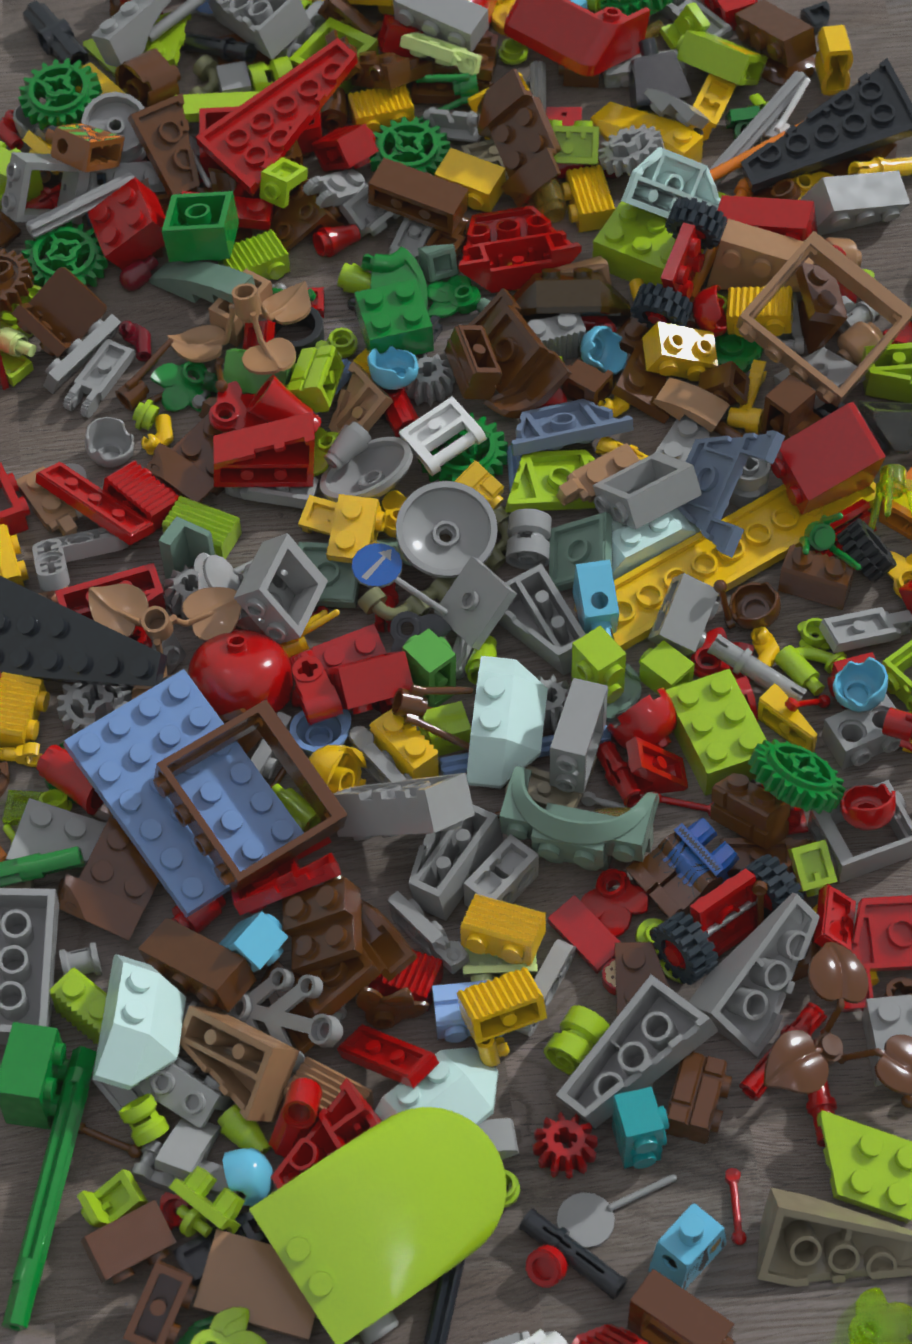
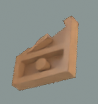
(361, 402)

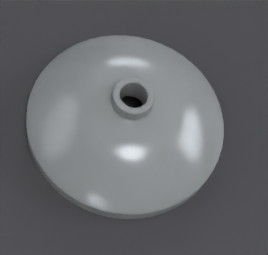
(371, 472)
(448, 510)

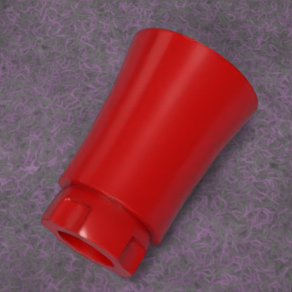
(276, 402)
(64, 774)

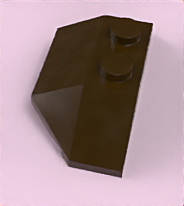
(570, 292)

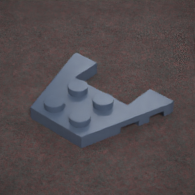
(718, 468)

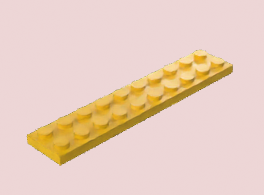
(769, 530)

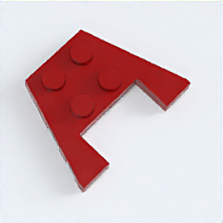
(286, 880)
(882, 938)

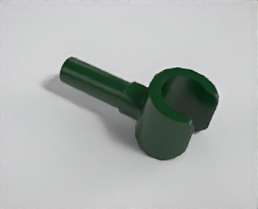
(209, 382)

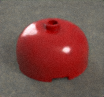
(242, 671)

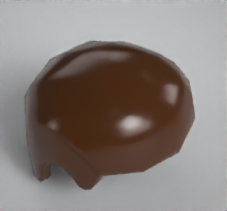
(755, 605)

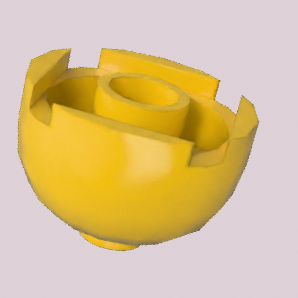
(339, 766)

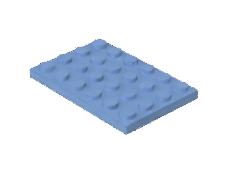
(226, 788)

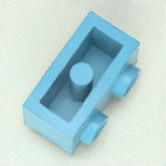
(257, 940)

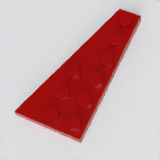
(275, 117)

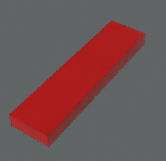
(94, 503)

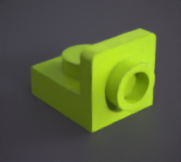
(688, 20)
(279, 180)
(812, 867)

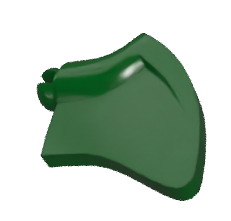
(393, 269)

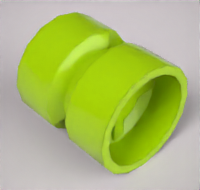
(260, 71)
(579, 1034)

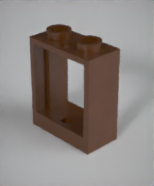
(670, 1315)

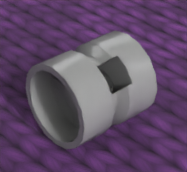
(752, 482)
(528, 538)

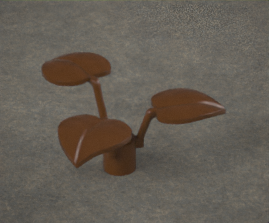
(803, 1063)

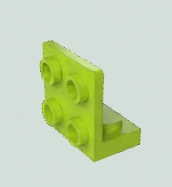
(577, 142)

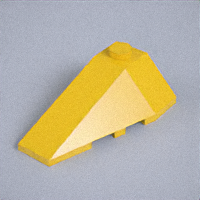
(675, 135)

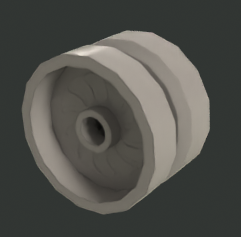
(111, 114)

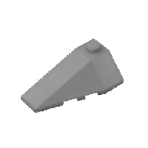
(753, 980)

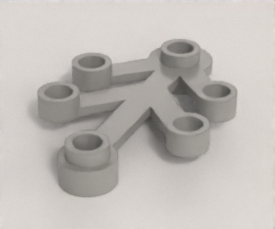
(277, 1016)

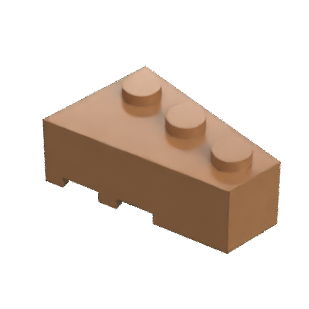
(751, 257)
(241, 1059)

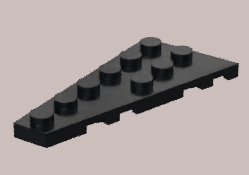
(844, 126)
(64, 646)

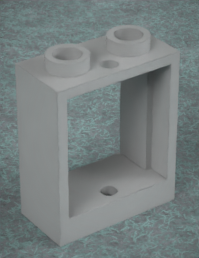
(18, 174)
(647, 490)
(286, 559)
(578, 735)
(845, 865)

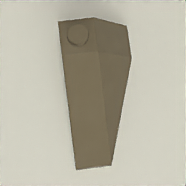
(821, 1241)

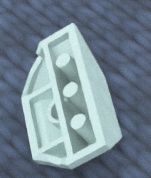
(667, 177)
(636, 546)
(504, 721)
(138, 1024)
(455, 1084)

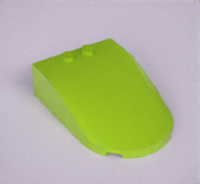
(386, 1215)

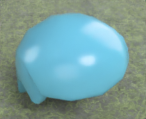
(602, 350)
(392, 368)
(861, 685)
(249, 1173)

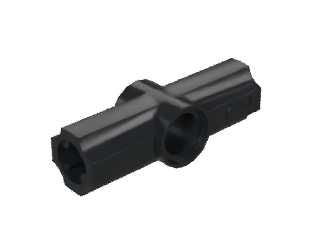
(54, 34)

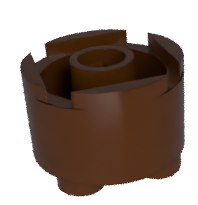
(148, 78)

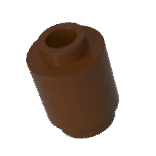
(335, 111)

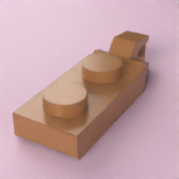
(581, 480)
(48, 508)

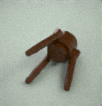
(135, 389)
(412, 705)

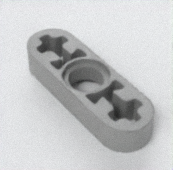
(551, 976)

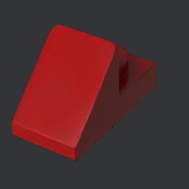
(655, 767)

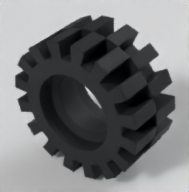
(867, 549)

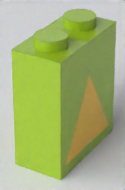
(721, 57)

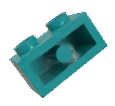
(639, 1127)

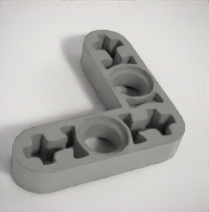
(52, 554)

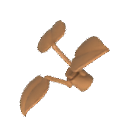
(276, 355)
(125, 606)

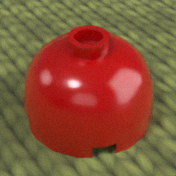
(647, 720)

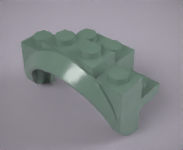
(577, 834)

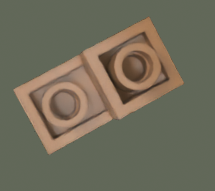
(696, 403)

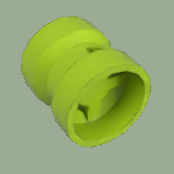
(143, 1119)

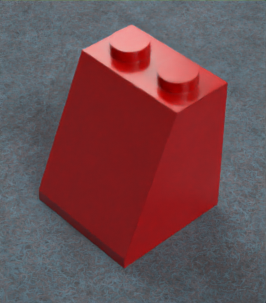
(828, 460)

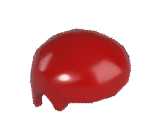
(709, 311)
(868, 806)

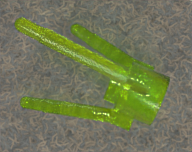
(891, 486)

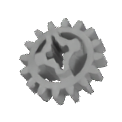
(629, 149)
(89, 703)

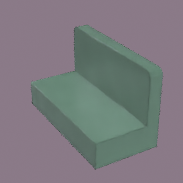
(183, 544)

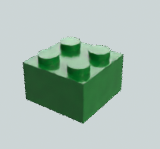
(200, 226)
(395, 318)
(32, 1075)

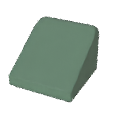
(438, 261)

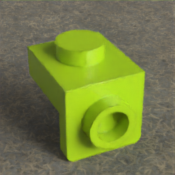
(112, 1200)

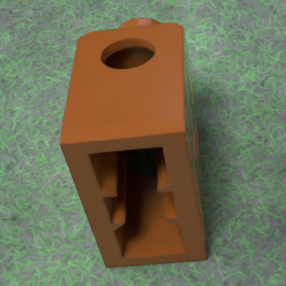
(74, 146)

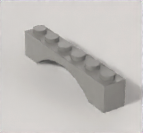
(127, 31)

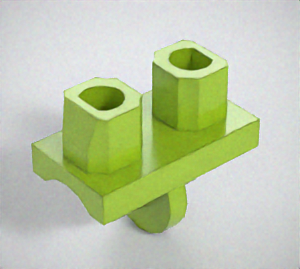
(220, 1212)

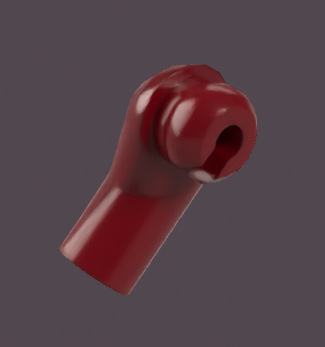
(138, 337)

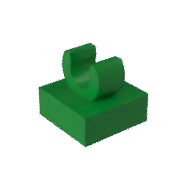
(740, 118)

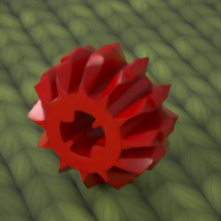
(551, 1150)

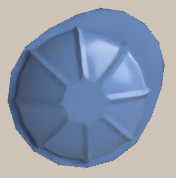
(327, 732)

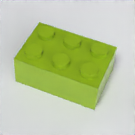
(635, 244)
(715, 728)

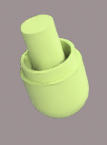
(15, 343)

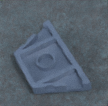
(566, 424)

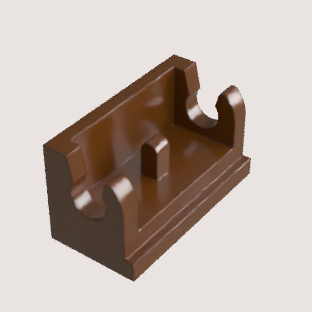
(349, 15)

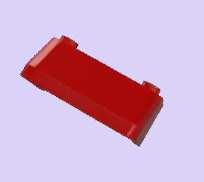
(575, 35)

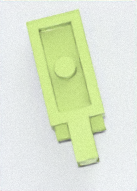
(444, 52)

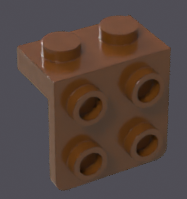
(301, 217)
(821, 307)
(60, 312)

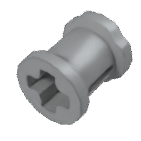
(84, 960)

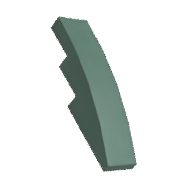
(199, 280)

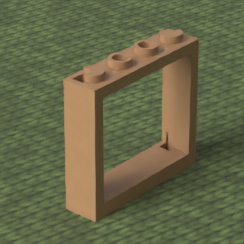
(852, 278)

